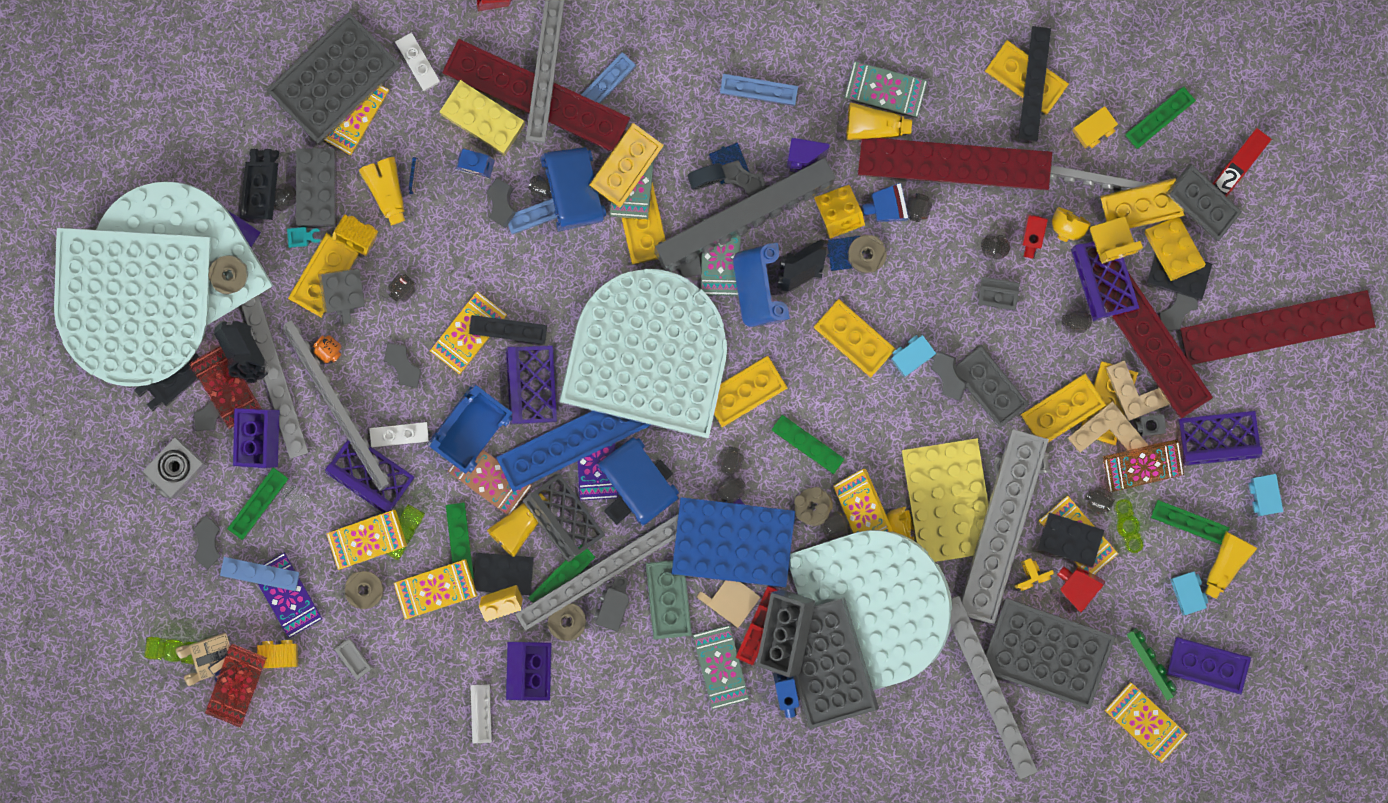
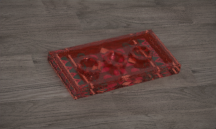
(223, 390)
(236, 685)

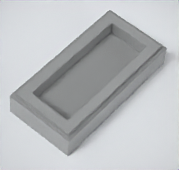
(353, 658)

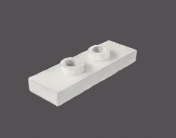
(417, 62)
(399, 434)
(481, 713)

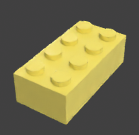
(482, 118)

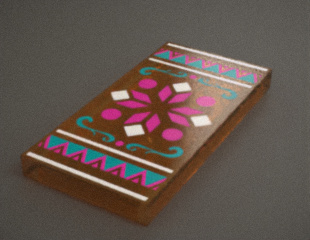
(1143, 465)

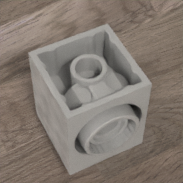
(162, 472)

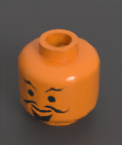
(327, 349)

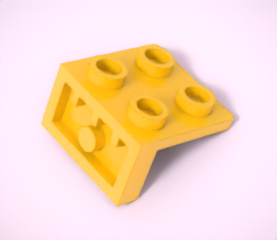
(840, 211)
(1114, 240)

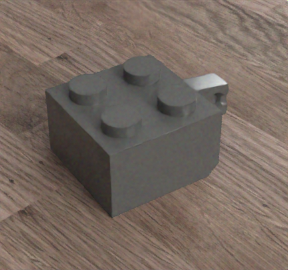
(342, 292)
(614, 605)

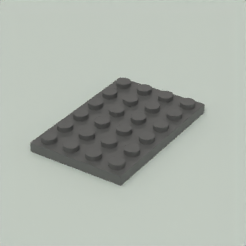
(333, 78)
(1048, 653)
(833, 670)

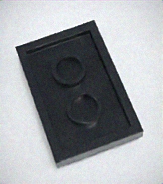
(1188, 285)
(1070, 539)
(501, 571)

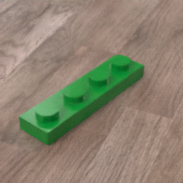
(1160, 118)
(807, 444)
(258, 503)
(1189, 522)
(459, 534)
(563, 574)
(1156, 670)

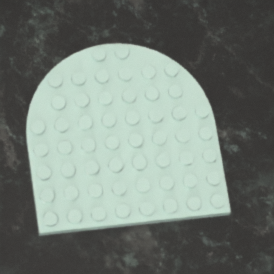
(190, 211)
(131, 301)
(648, 352)
(892, 595)

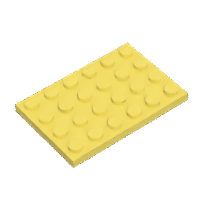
(946, 497)

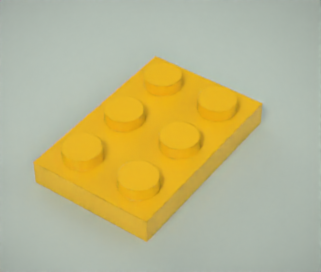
(1174, 248)

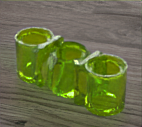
(409, 523)
(1134, 533)
(158, 648)

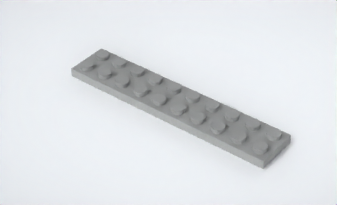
(1003, 525)

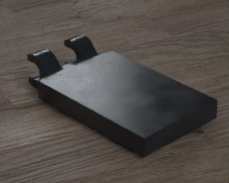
(259, 185)
(171, 387)

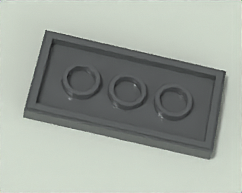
(1203, 202)
(991, 387)

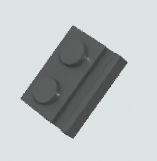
(998, 293)

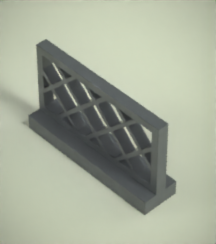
(562, 539)

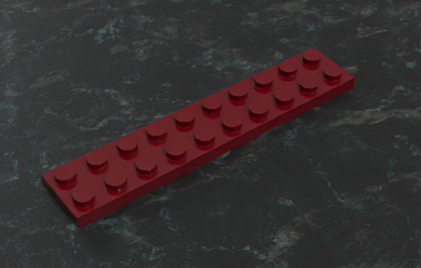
(515, 87)
(955, 163)
(1277, 327)
(1154, 345)

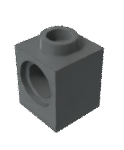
(1159, 422)

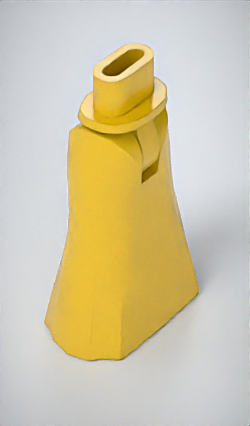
(874, 123)
(385, 187)
(514, 528)
(1230, 559)

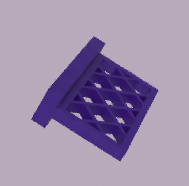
(1090, 286)
(514, 384)
(1220, 454)
(362, 490)

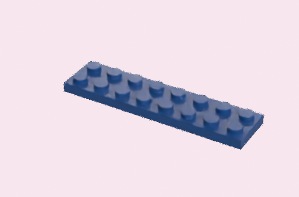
(564, 446)

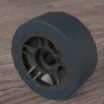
(706, 176)

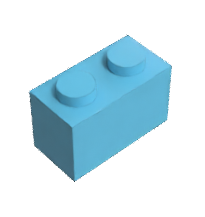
(913, 355)
(1266, 495)
(1189, 593)

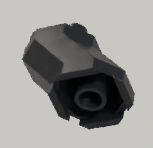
(802, 266)
(241, 351)

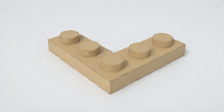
(1127, 395)
(1108, 418)

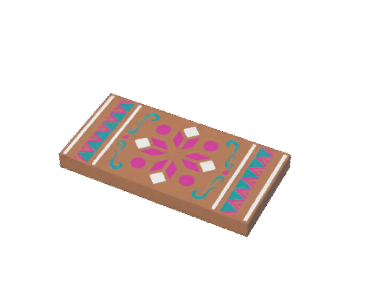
(491, 483)

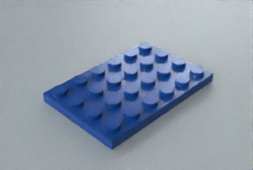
(733, 542)

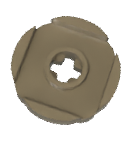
(876, 249)
(219, 280)
(806, 499)
(363, 601)
(567, 633)

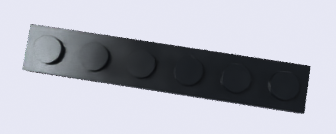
(1034, 84)

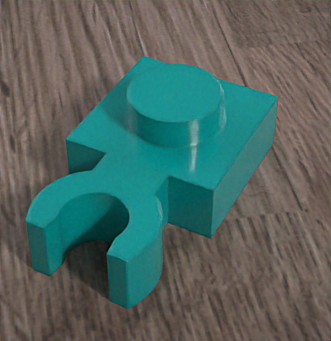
(299, 236)

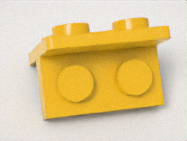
(1031, 568)

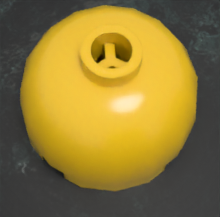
(1069, 225)
(901, 521)

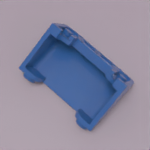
(569, 180)
(754, 287)
(469, 428)
(638, 481)

